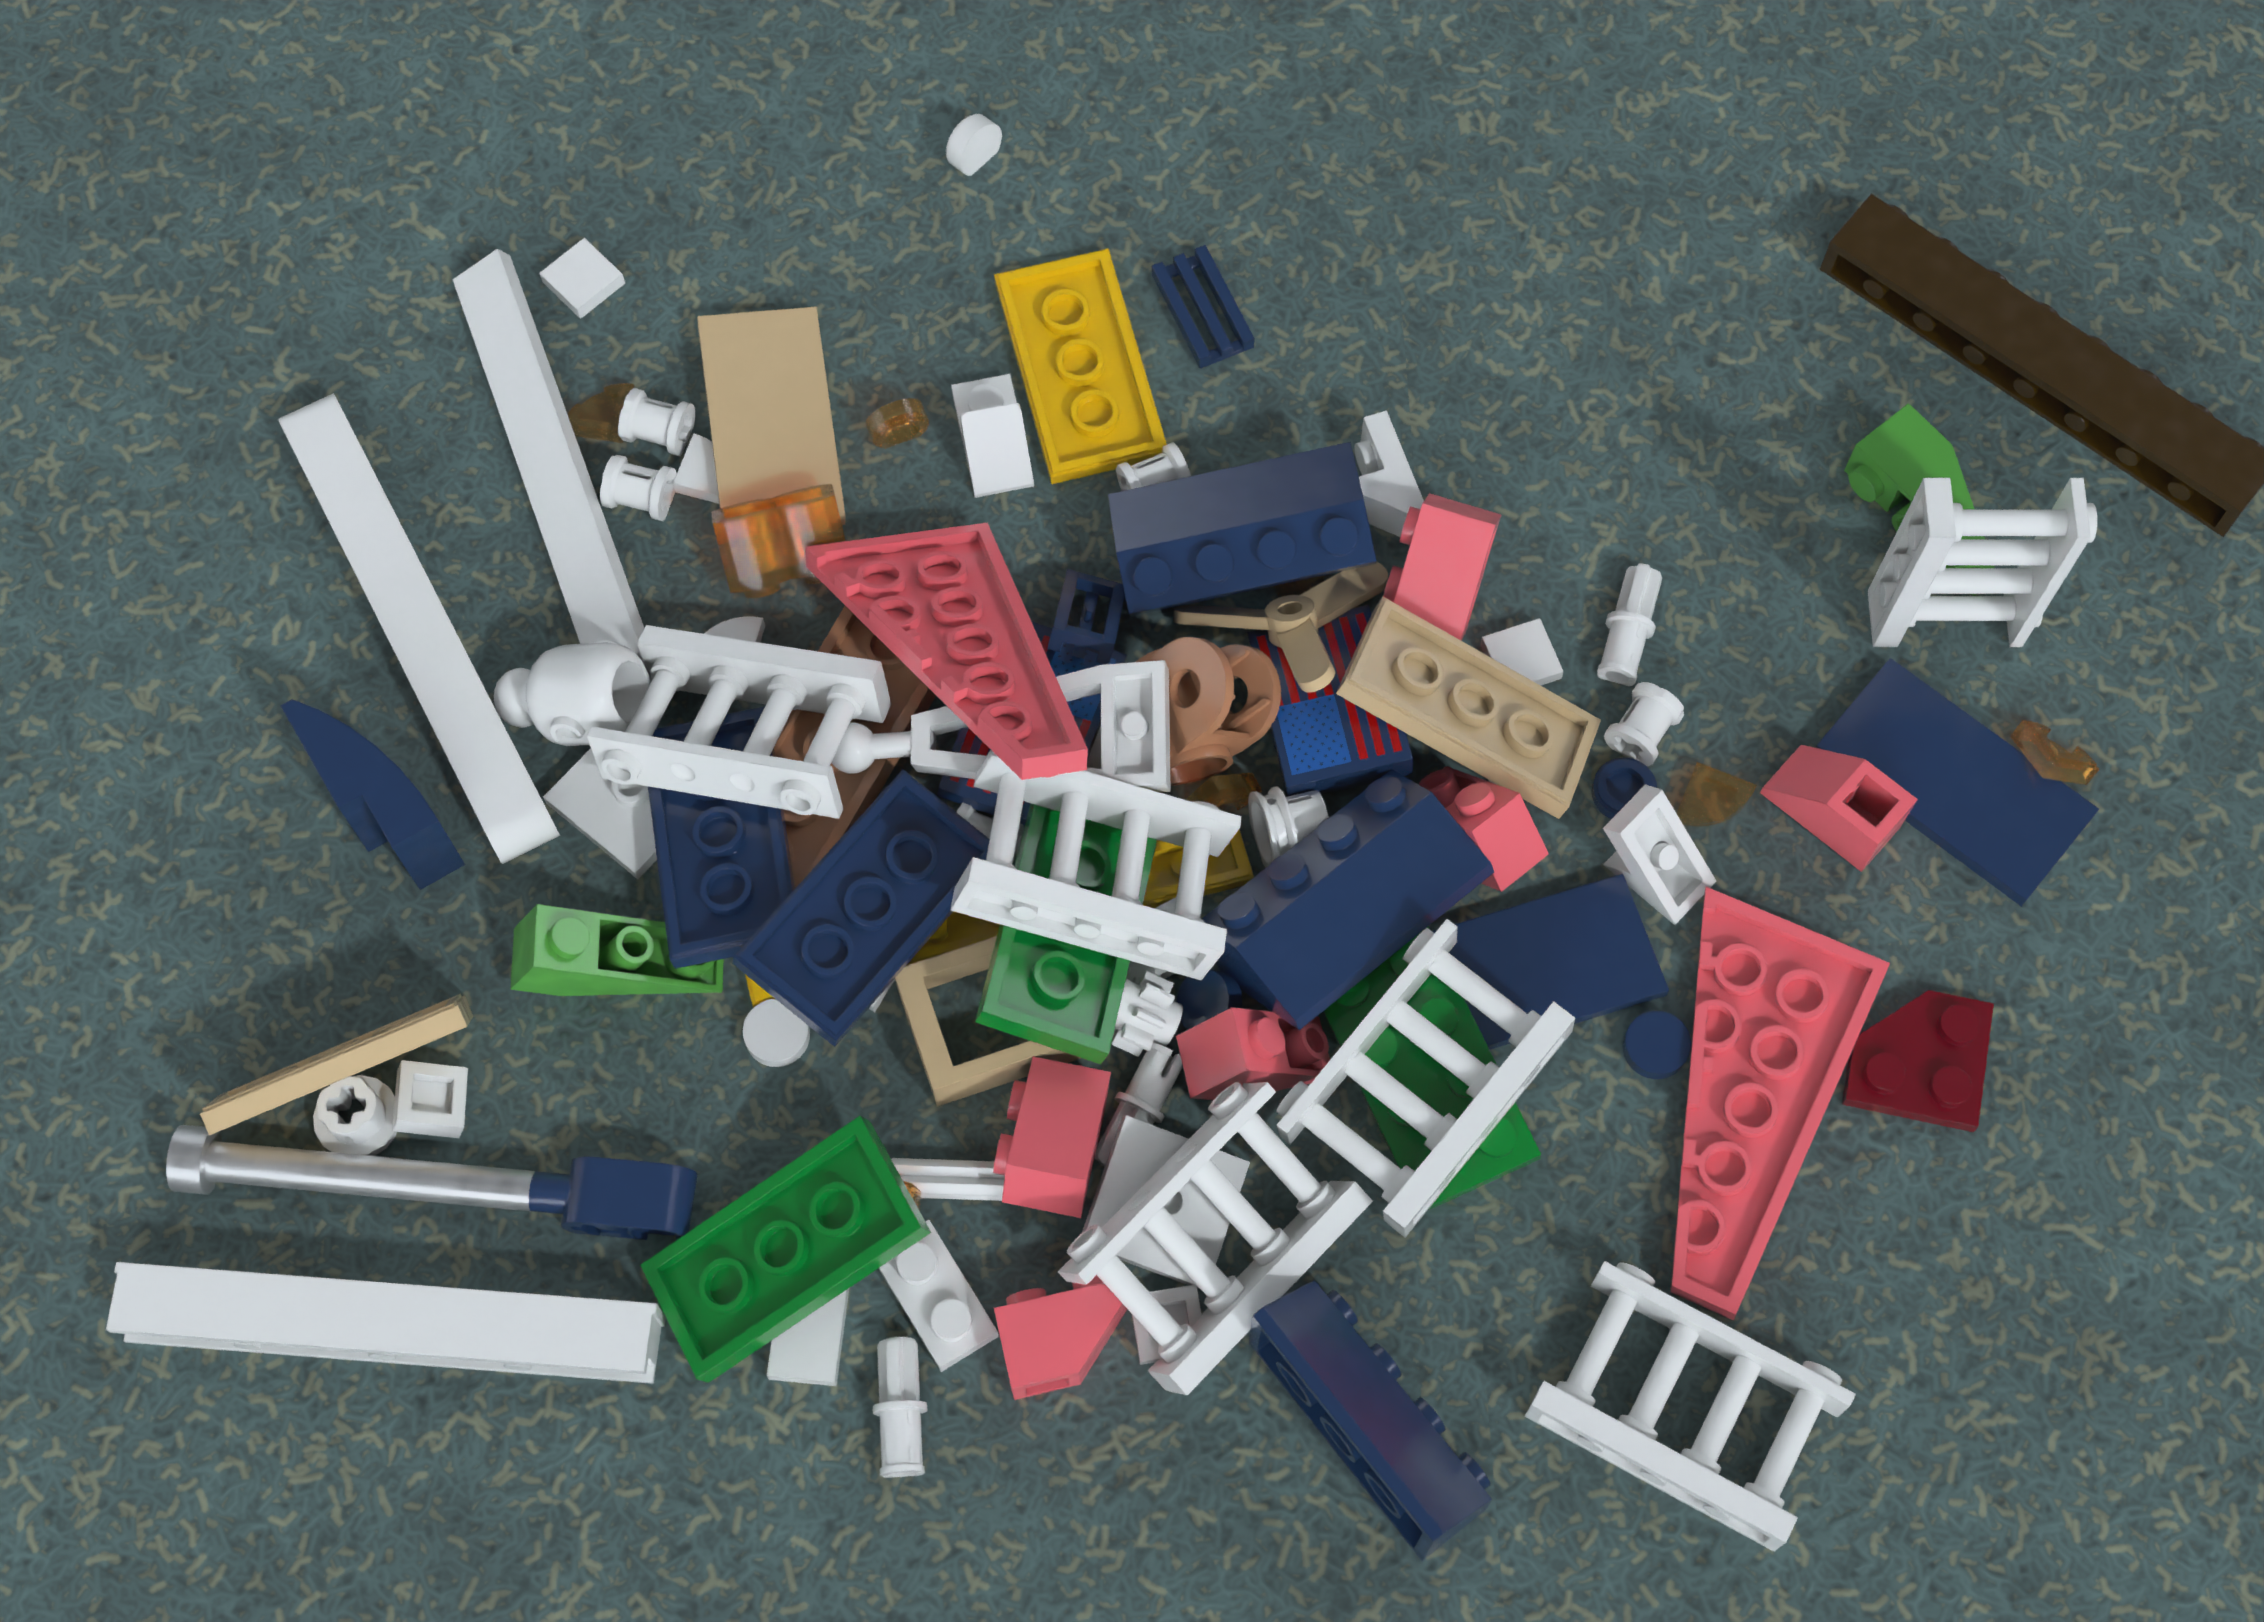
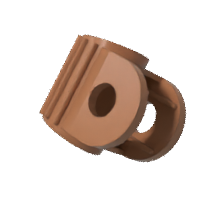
(1200, 699)

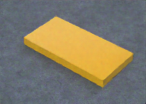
(1080, 365)

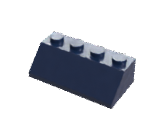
(1241, 529)
(1346, 898)
(1368, 1417)

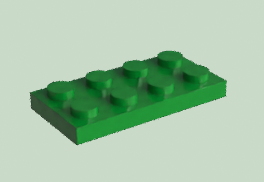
(1050, 987)
(1508, 1144)
(784, 1249)

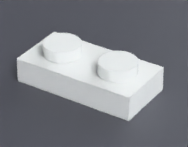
(938, 1301)

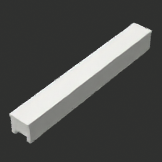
(386, 1322)

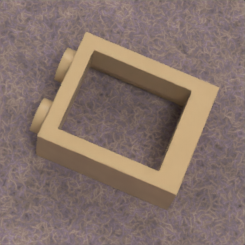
(966, 1079)

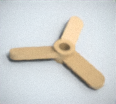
(1295, 620)

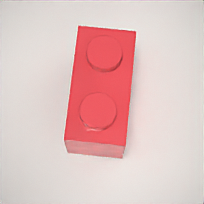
(1443, 562)
(1054, 1136)

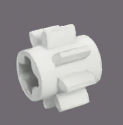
(1146, 1014)

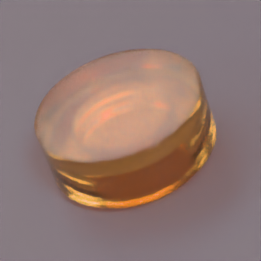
(897, 422)

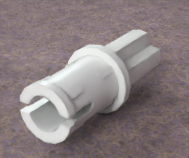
(1630, 625)
(1144, 1094)
(899, 1408)

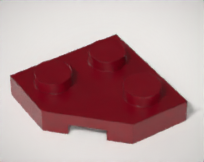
(1924, 1061)

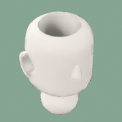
(574, 691)

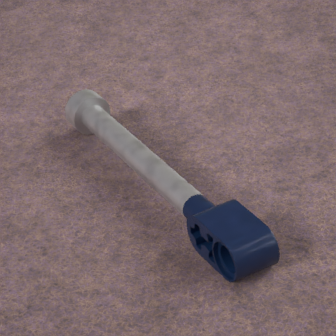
(595, 1198)

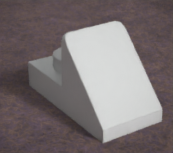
(993, 435)
(1386, 475)
(1657, 854)

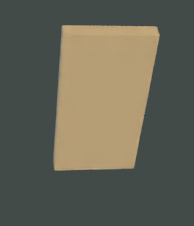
(768, 404)
(1469, 707)
(336, 1063)

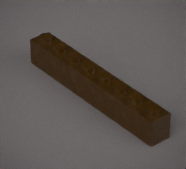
(2047, 364)

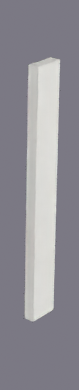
(548, 454)

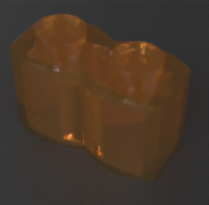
(767, 538)

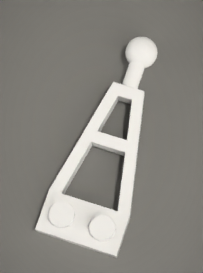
(1132, 729)

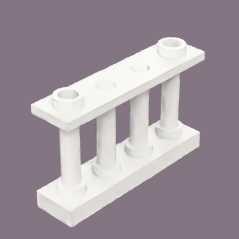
(1932, 539)
(749, 672)
(1086, 918)
(1448, 1138)
(1277, 1254)
(1694, 1473)

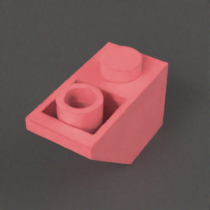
(1840, 801)
(1493, 820)
(1250, 1049)
(1057, 1336)

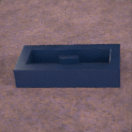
(1184, 268)
(1083, 636)

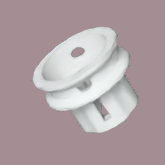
(1283, 821)
(369, 1129)

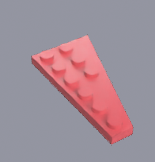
(965, 633)
(1765, 1059)

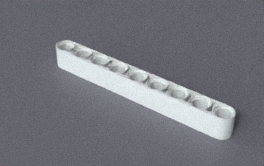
(419, 630)

